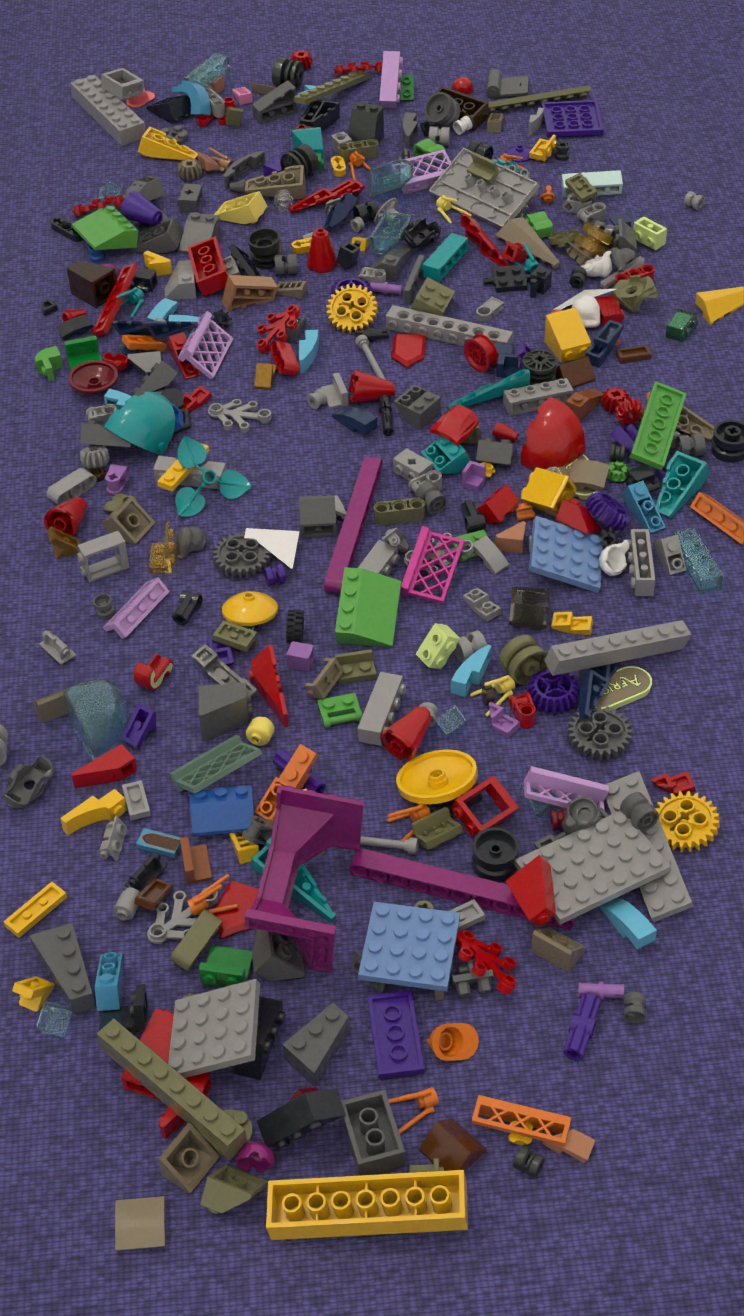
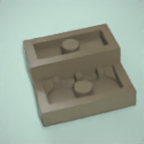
(589, 474)
(140, 1223)

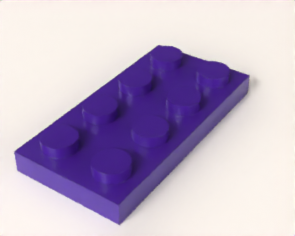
(395, 1034)

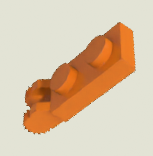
(143, 342)

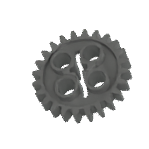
(240, 556)
(600, 734)

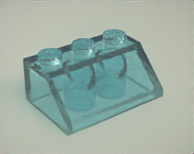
(389, 176)
(389, 231)

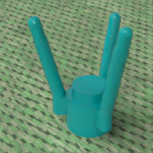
(530, 264)
(135, 296)

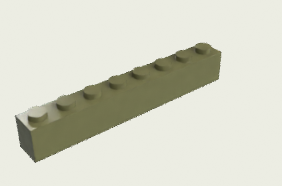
(172, 1089)

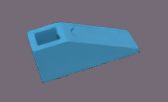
(642, 506)
(109, 981)

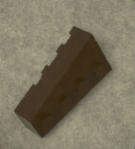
(470, 106)

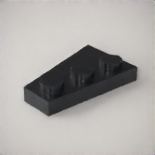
(244, 261)

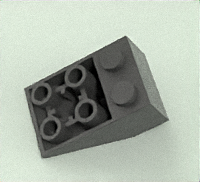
(148, 186)

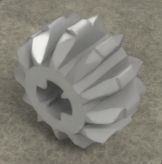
(94, 456)

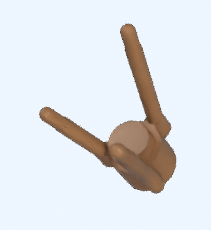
(224, 162)

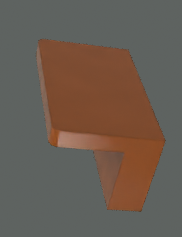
(195, 862)

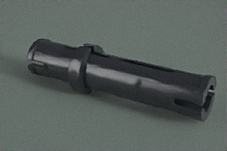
(387, 426)

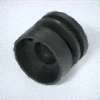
(287, 70)
(301, 155)
(263, 247)
(541, 365)

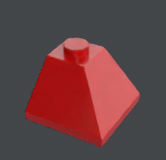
(577, 516)

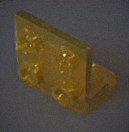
(162, 553)

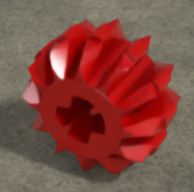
(303, 56)
(612, 397)
(629, 411)

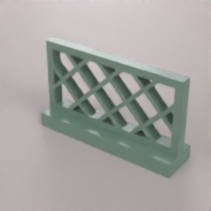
(213, 765)

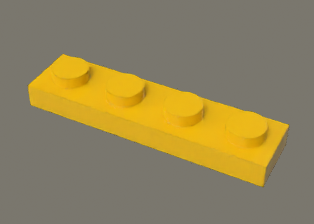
(175, 475)

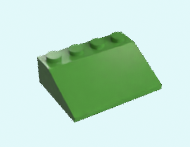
(107, 230)
(367, 608)

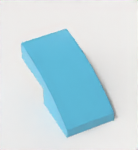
(163, 309)

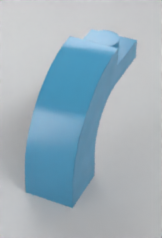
(198, 96)

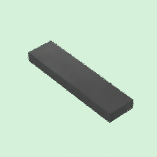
(414, 280)

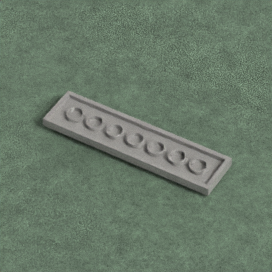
(667, 893)

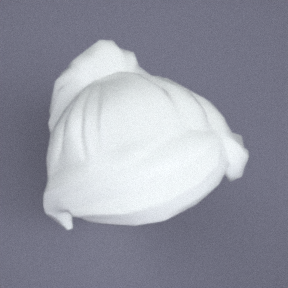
(599, 266)
(613, 558)

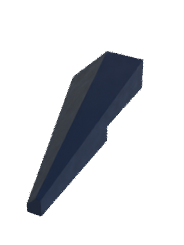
(155, 329)
(593, 685)

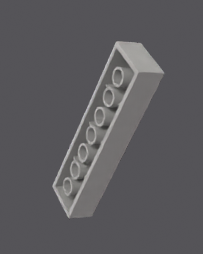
(108, 110)

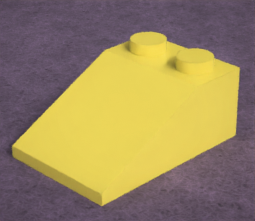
(243, 209)

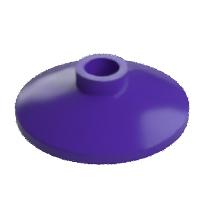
(521, 151)

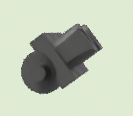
(462, 981)

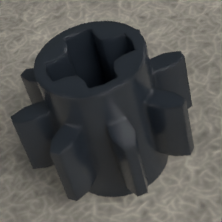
(221, 315)
(614, 534)

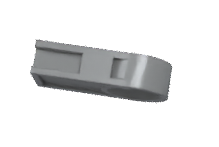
(490, 309)

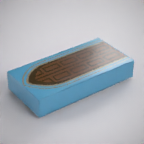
(159, 842)

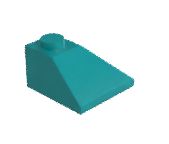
(308, 136)

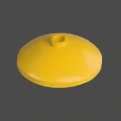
(249, 608)

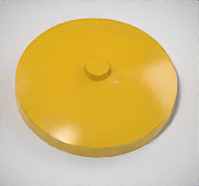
(437, 777)

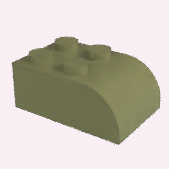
(433, 298)

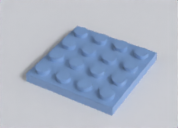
(565, 554)
(409, 946)

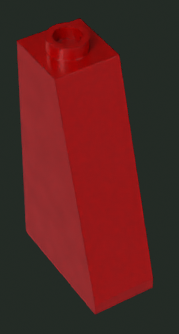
(157, 1038)

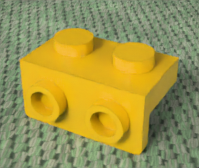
(543, 149)

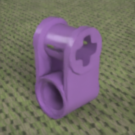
(117, 478)

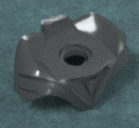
(38, 772)

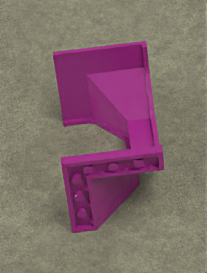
(301, 830)

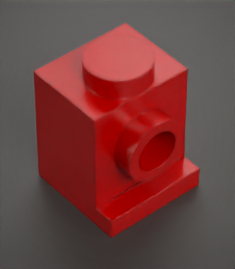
(515, 252)

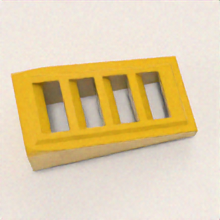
(243, 848)

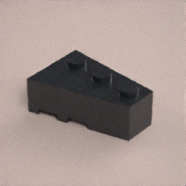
(321, 114)
(269, 1020)

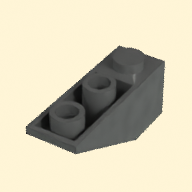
(160, 378)

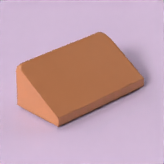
(207, 162)

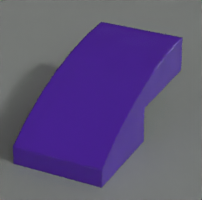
(223, 651)

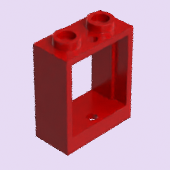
(498, 795)

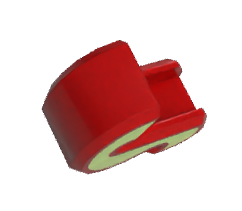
(152, 675)

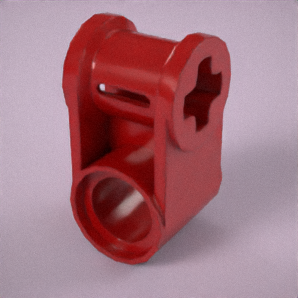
(523, 709)

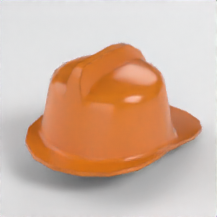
(454, 1041)

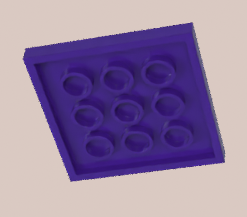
(572, 118)

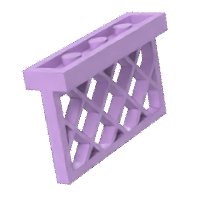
(427, 179)
(196, 338)

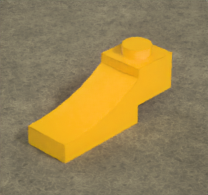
(93, 811)

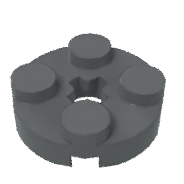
(177, 133)

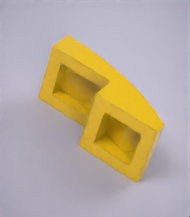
(574, 625)

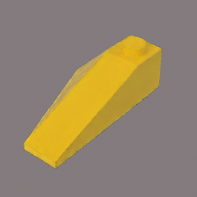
(157, 145)

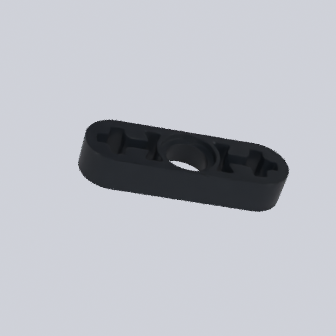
(65, 228)

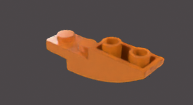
(294, 775)

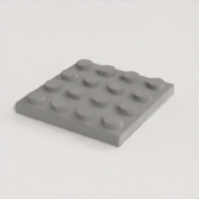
(215, 1029)

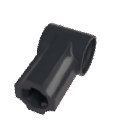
(473, 519)
(187, 605)

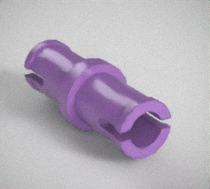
(386, 288)
(602, 990)

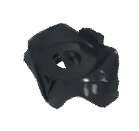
(428, 231)

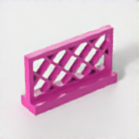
(416, 565)

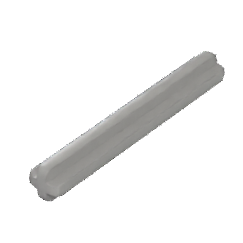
(607, 282)

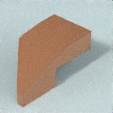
(577, 1145)

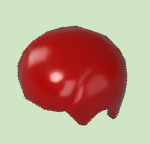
(463, 84)
(119, 361)

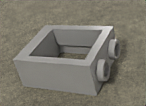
(112, 81)
(105, 567)

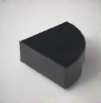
(48, 307)

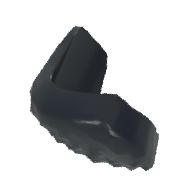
(426, 125)

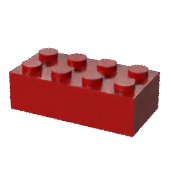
(209, 266)

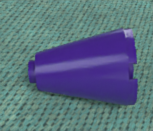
(140, 209)

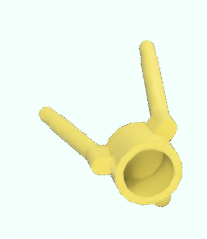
(444, 203)
(502, 685)

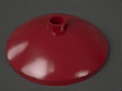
(93, 377)

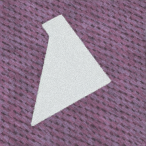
(594, 292)
(278, 542)

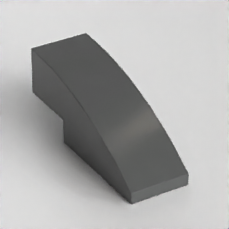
(410, 128)

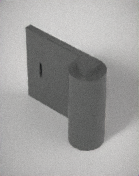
(505, 87)

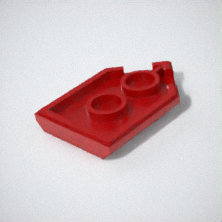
(408, 348)
(234, 919)

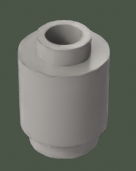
(125, 907)

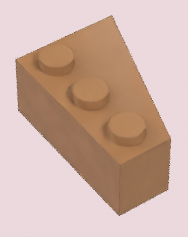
(248, 290)

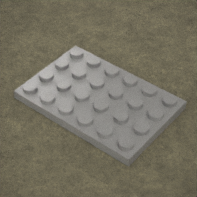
(598, 865)

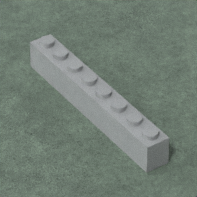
(617, 647)

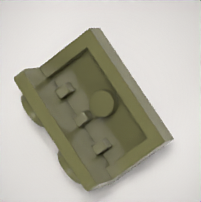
(436, 828)

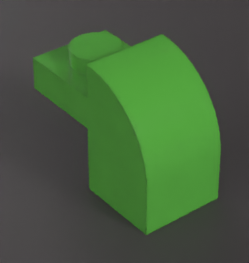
(47, 361)

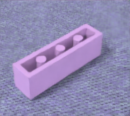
(390, 79)

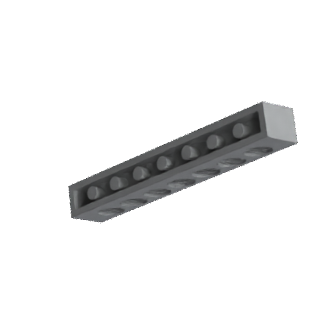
(441, 327)

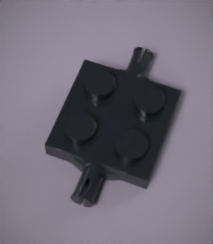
(508, 278)

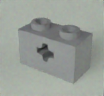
(411, 465)

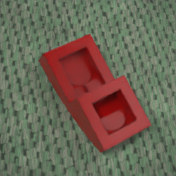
(196, 398)

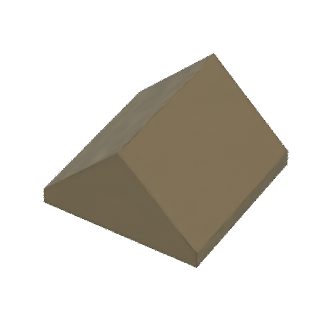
(50, 706)
(556, 948)
(187, 1159)

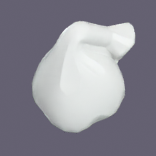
(588, 311)

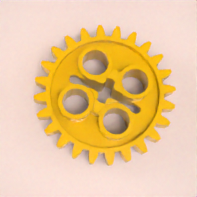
(352, 308)
(687, 821)

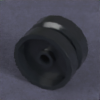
(728, 441)
(495, 854)

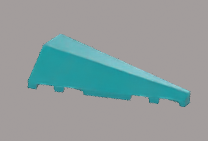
(492, 391)
(304, 889)

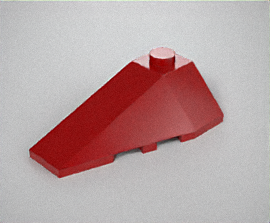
(268, 683)

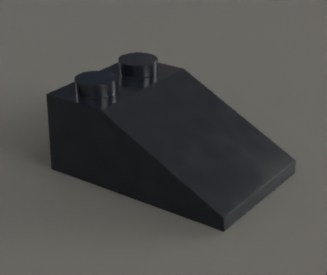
(172, 107)

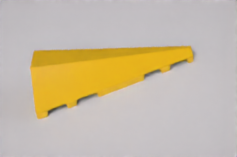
(719, 302)

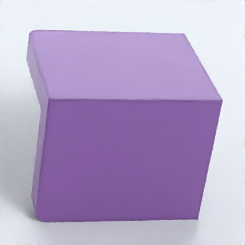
(473, 476)
(300, 656)

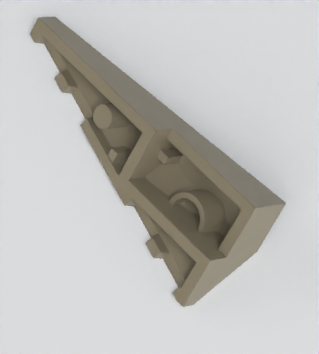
(521, 232)

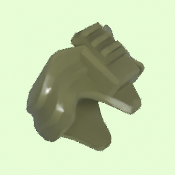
(633, 291)

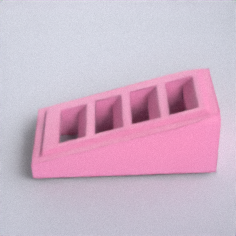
(243, 95)

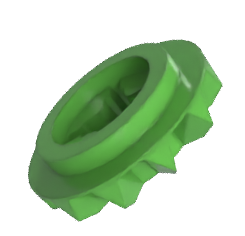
(616, 475)

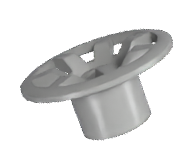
(391, 206)

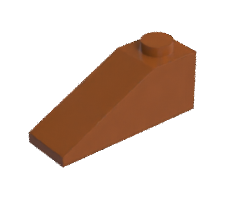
(584, 402)

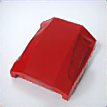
(456, 424)

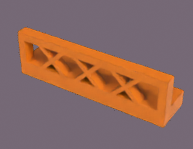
(719, 516)
(507, 1111)

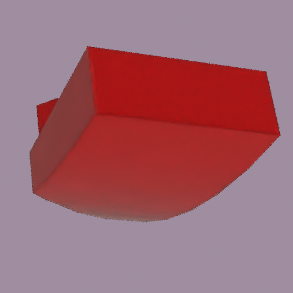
(674, 784)

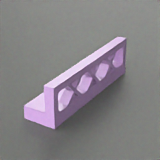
(137, 607)
(563, 786)

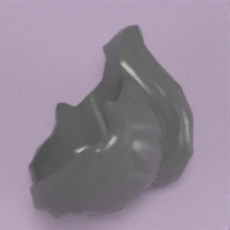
(621, 256)
(189, 540)
(580, 814)

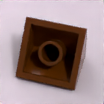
(577, 372)
(451, 1145)

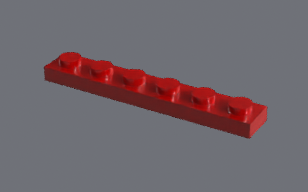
(113, 304)

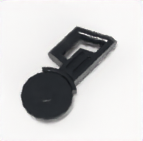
(177, 398)

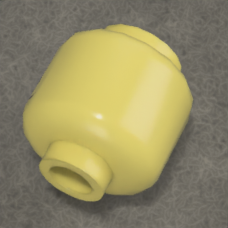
(260, 731)

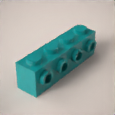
(445, 257)

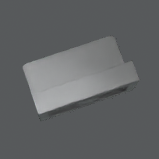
(336, 393)

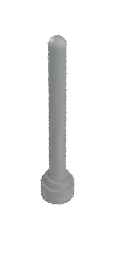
(362, 343)
(409, 845)

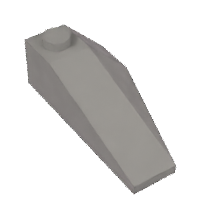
(182, 282)

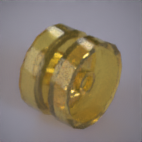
(592, 241)

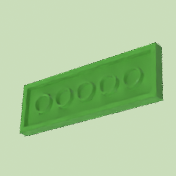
(658, 425)

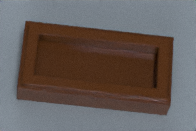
(633, 354)
(153, 894)

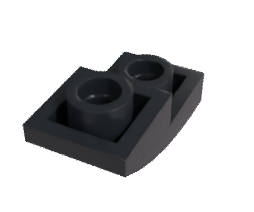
(70, 327)

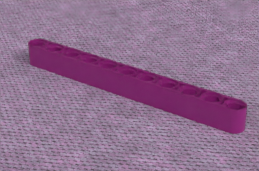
(353, 523)
(440, 883)

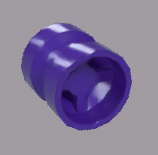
(275, 574)

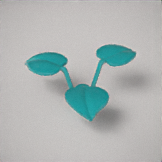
(187, 499)

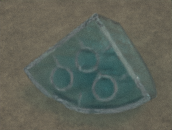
(97, 714)

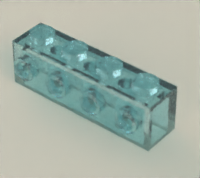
(209, 70)
(699, 562)

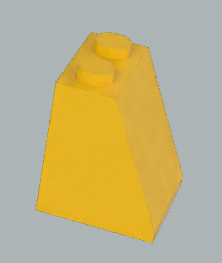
(566, 335)
(547, 490)

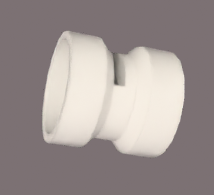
(463, 124)

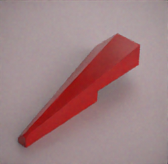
(324, 195)
(479, 237)

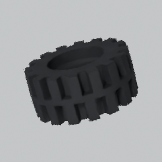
(295, 626)

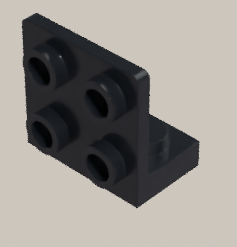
(132, 1016)

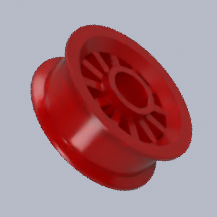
(480, 352)

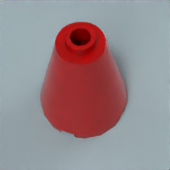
(321, 252)
(368, 387)
(66, 516)
(406, 734)

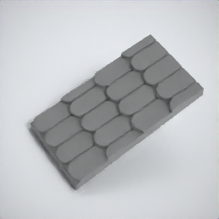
(490, 202)

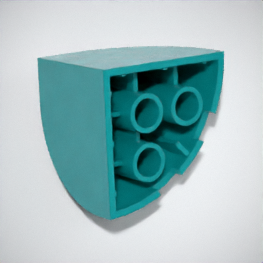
(145, 422)

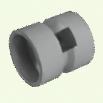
(444, 134)
(469, 645)

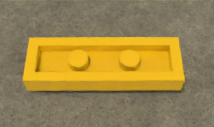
(35, 909)

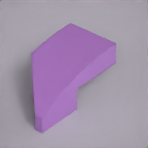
(501, 722)

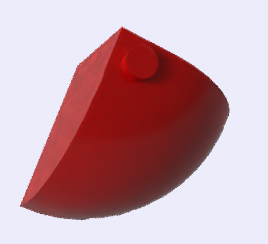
(553, 437)

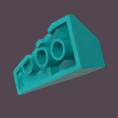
(682, 480)

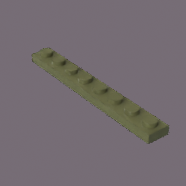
(331, 87)
(530, 100)

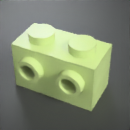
(650, 233)
(438, 646)

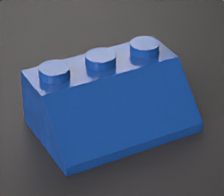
(221, 810)

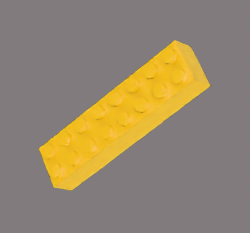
(367, 1205)

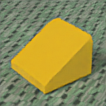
(364, 242)

